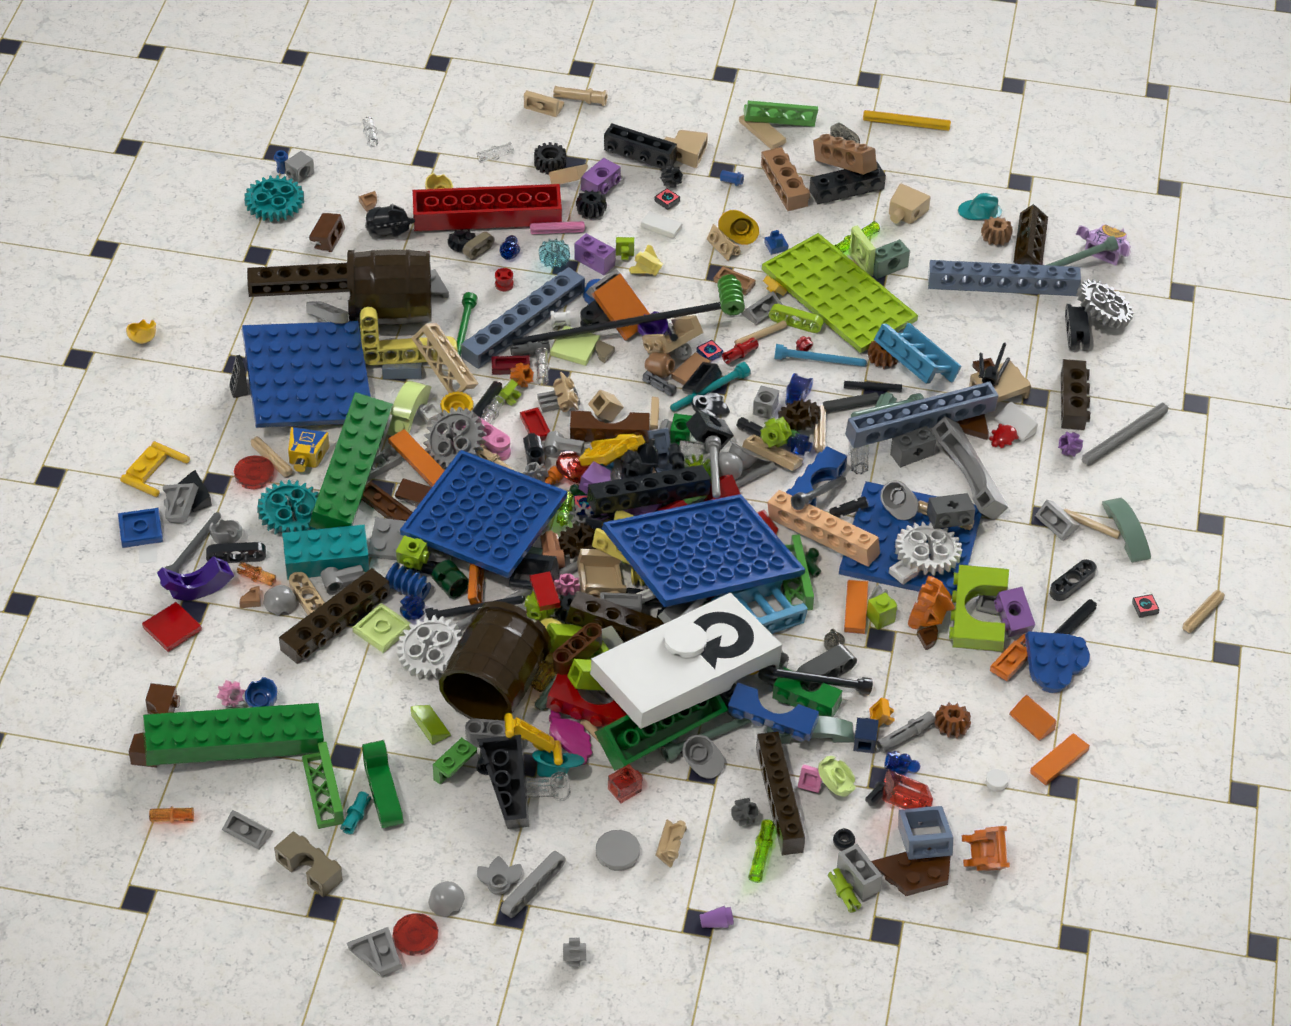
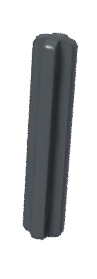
(851, 402)

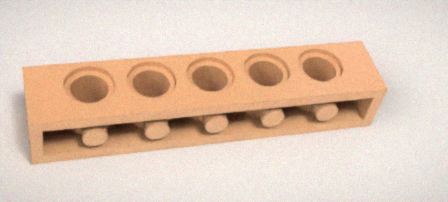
(825, 529)

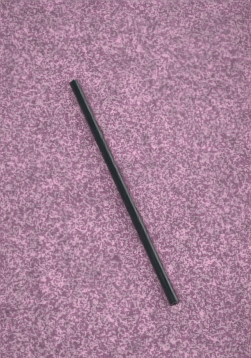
(617, 323)

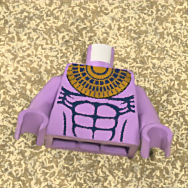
(1097, 236)

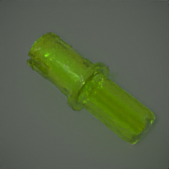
(563, 511)

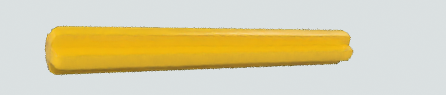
(907, 120)

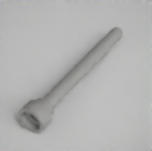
(713, 446)

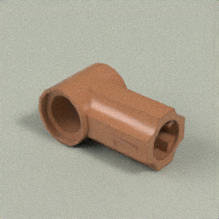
(551, 547)

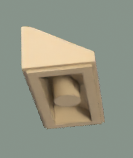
(568, 174)

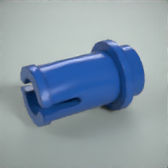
(280, 158)
(731, 177)

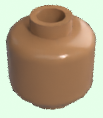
(660, 364)

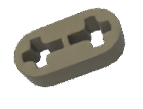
(478, 245)

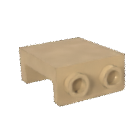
(686, 328)
(1010, 383)
(599, 573)

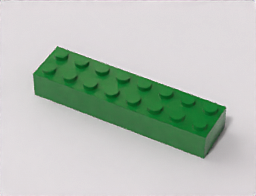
(351, 463)
(232, 734)

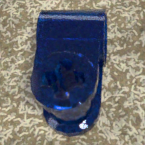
(798, 388)

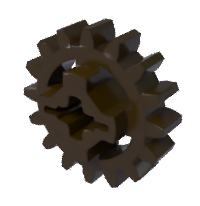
(800, 414)
(576, 539)

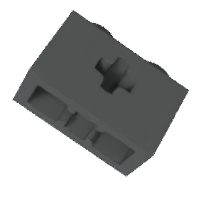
(913, 446)
(950, 511)

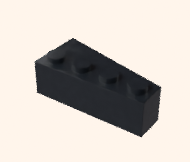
(507, 774)

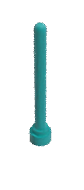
(740, 371)

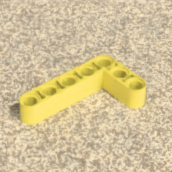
(381, 347)

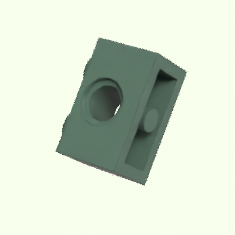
(890, 258)

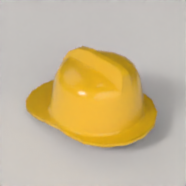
(738, 227)

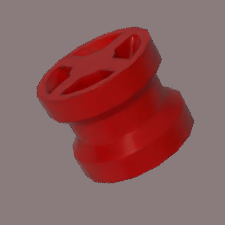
(504, 279)

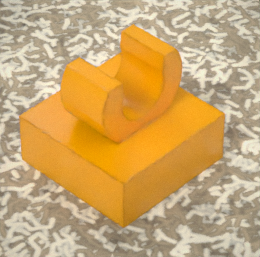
(882, 712)

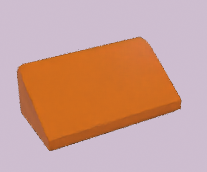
(1033, 717)

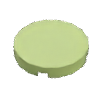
(836, 776)

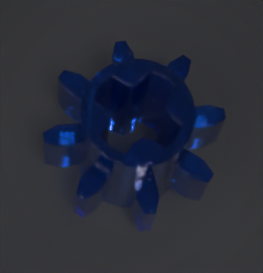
(799, 444)
(412, 607)

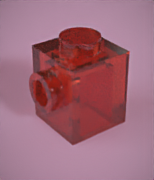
(625, 783)

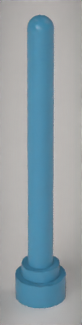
(783, 352)

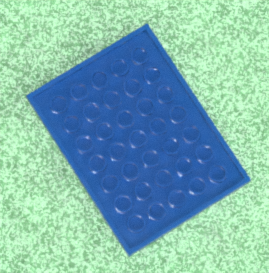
(703, 550)

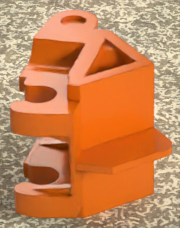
(932, 604)
(987, 849)

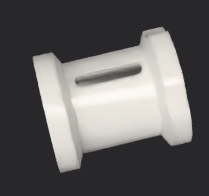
(560, 319)

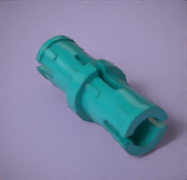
(355, 812)

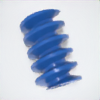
(407, 582)

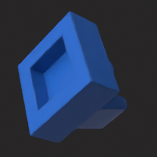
(776, 242)

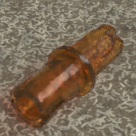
(256, 574)
(171, 814)

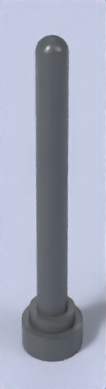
(802, 500)
(194, 544)

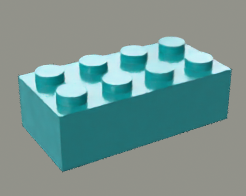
(324, 548)

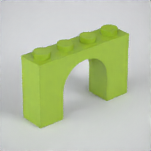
(968, 631)
(580, 669)

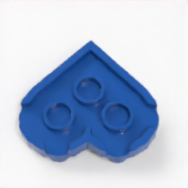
(1055, 659)

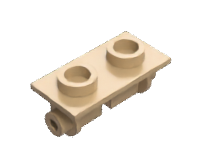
(722, 243)
(565, 388)
(670, 841)

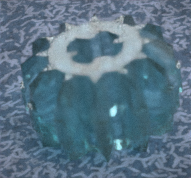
(554, 253)

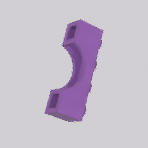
(598, 473)

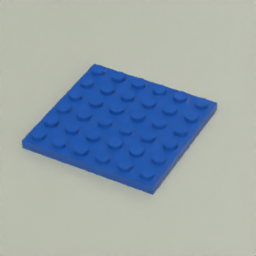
(304, 372)
(484, 513)
(883, 524)

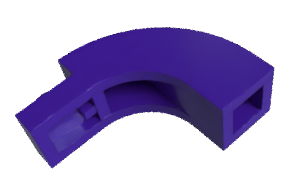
(198, 584)

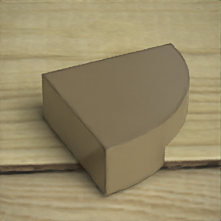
(604, 351)

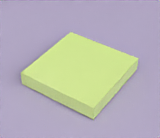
(862, 250)
(575, 348)
(381, 627)

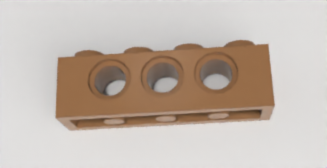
(845, 154)
(785, 179)

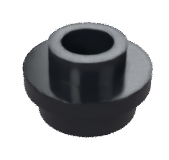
(843, 834)

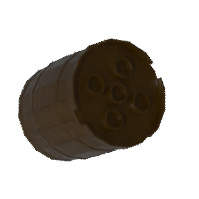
(391, 283)
(494, 662)

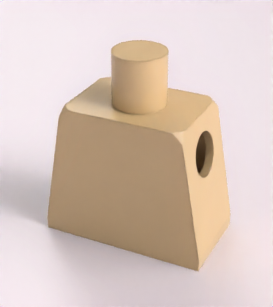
(690, 146)
(908, 204)

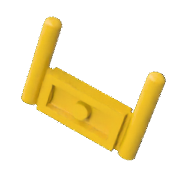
(147, 464)
(537, 737)

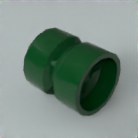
(450, 579)

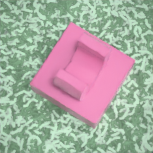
(810, 779)

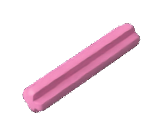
(557, 227)

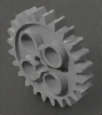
(1105, 303)
(454, 436)

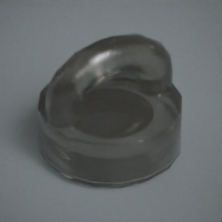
(833, 639)

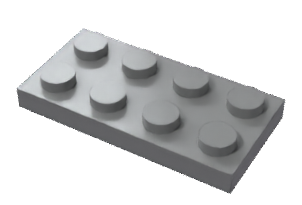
(387, 538)

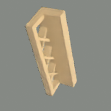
(448, 354)

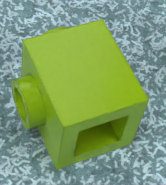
(881, 610)

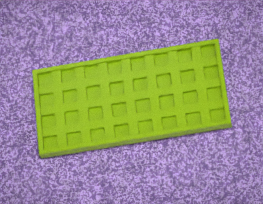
(838, 291)

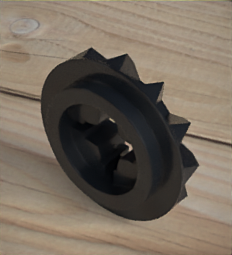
(453, 240)

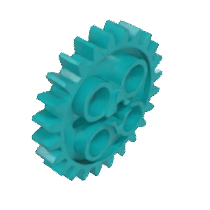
(274, 198)
(278, 515)

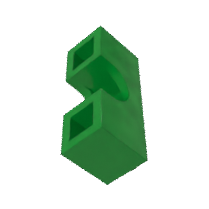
(825, 699)

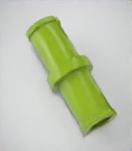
(844, 890)

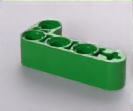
(382, 784)

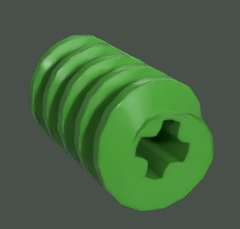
(730, 295)

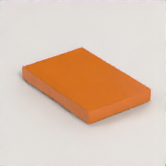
(619, 303)

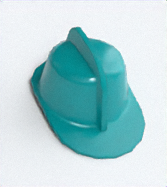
(980, 207)
(547, 767)

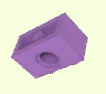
(601, 177)
(594, 254)
(1015, 600)

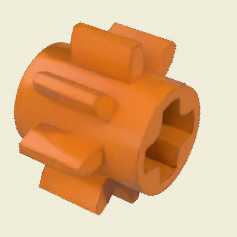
(522, 374)

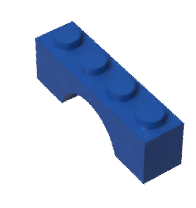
(826, 467)
(797, 722)

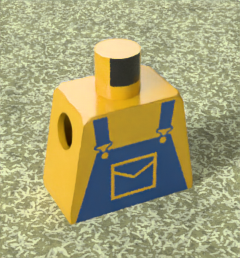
(307, 448)

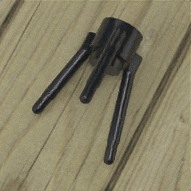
(992, 374)

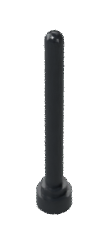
(468, 608)
(862, 685)

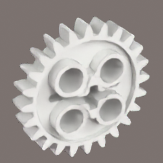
(914, 550)
(429, 646)

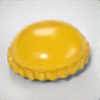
(456, 400)

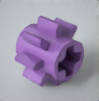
(1070, 444)

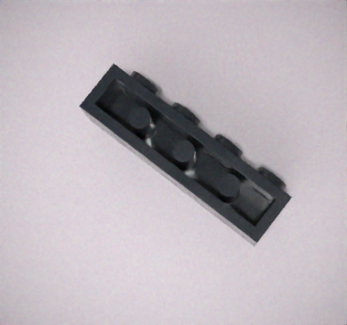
(640, 146)
(845, 184)

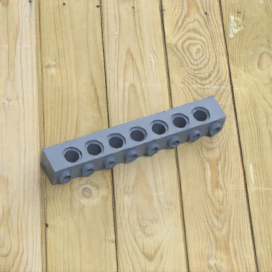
(1004, 277)
(522, 317)
(925, 412)

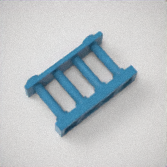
(917, 353)
(773, 621)

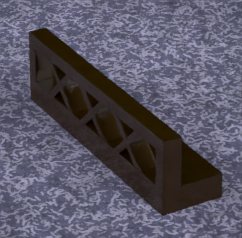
(1028, 233)

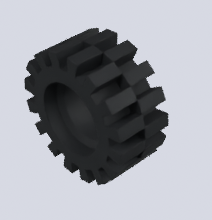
(554, 151)

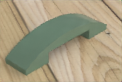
(1130, 529)
(827, 727)

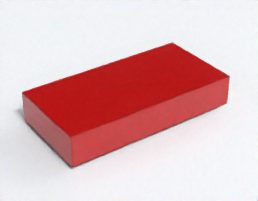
(535, 423)
(544, 591)

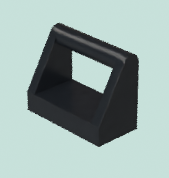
(531, 565)

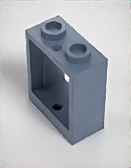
(917, 845)

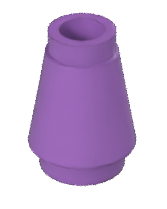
(717, 918)

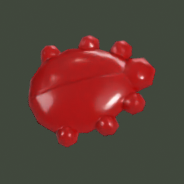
(1003, 435)

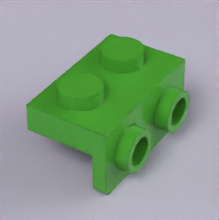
(453, 760)

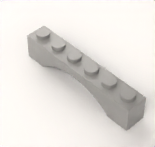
(984, 491)

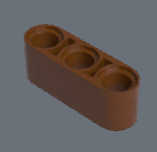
(579, 646)

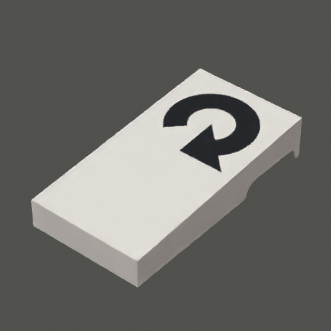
(657, 684)

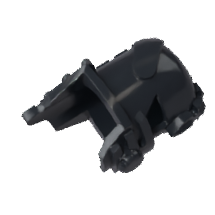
(387, 220)
(641, 461)

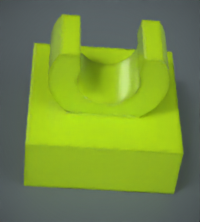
(624, 247)
(508, 391)

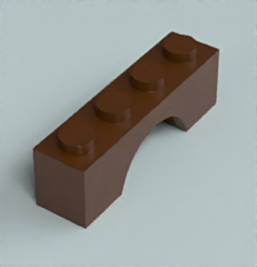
(588, 429)
(158, 700)

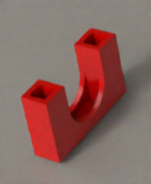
(567, 700)

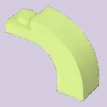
(406, 404)

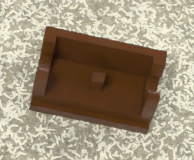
(327, 231)

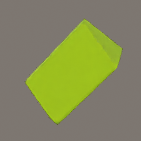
(429, 723)

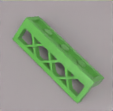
(780, 113)
(803, 581)
(330, 782)

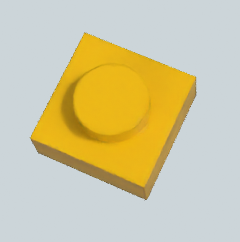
(774, 286)

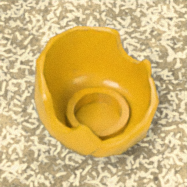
(141, 332)

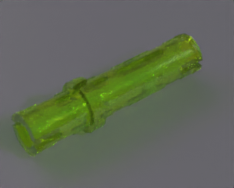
(869, 230)
(763, 843)

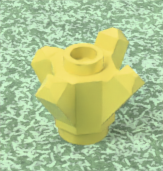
(646, 262)

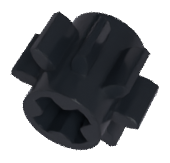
(671, 176)

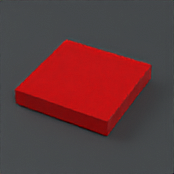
(172, 626)

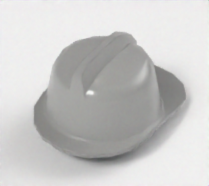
(747, 456)

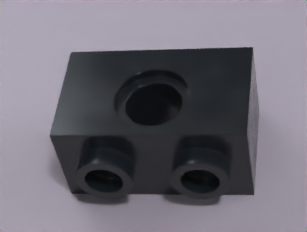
(705, 425)

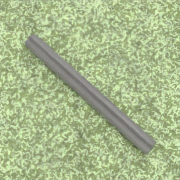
(1125, 433)

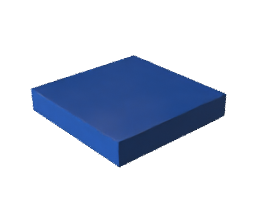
(140, 527)

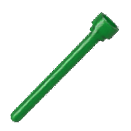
(469, 301)

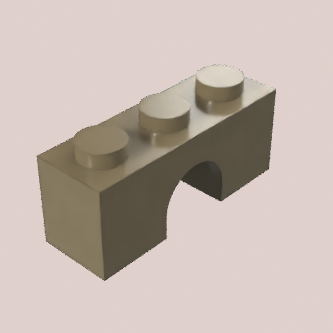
(297, 852)

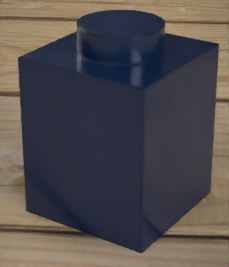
(865, 735)

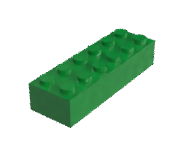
(626, 742)

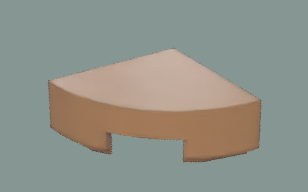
(368, 200)
(251, 598)

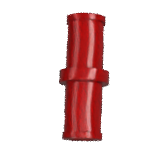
(740, 350)

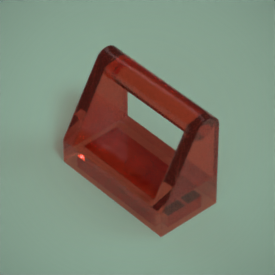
(905, 797)

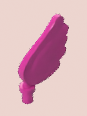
(571, 735)

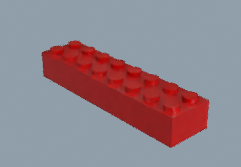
(486, 207)

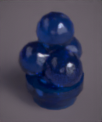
(509, 248)
(901, 763)

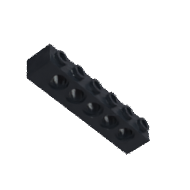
(648, 489)

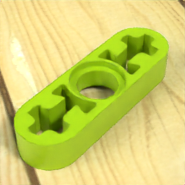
(802, 315)

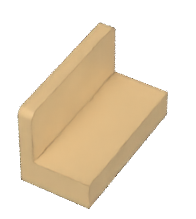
(542, 103)

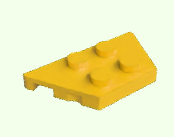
(609, 449)

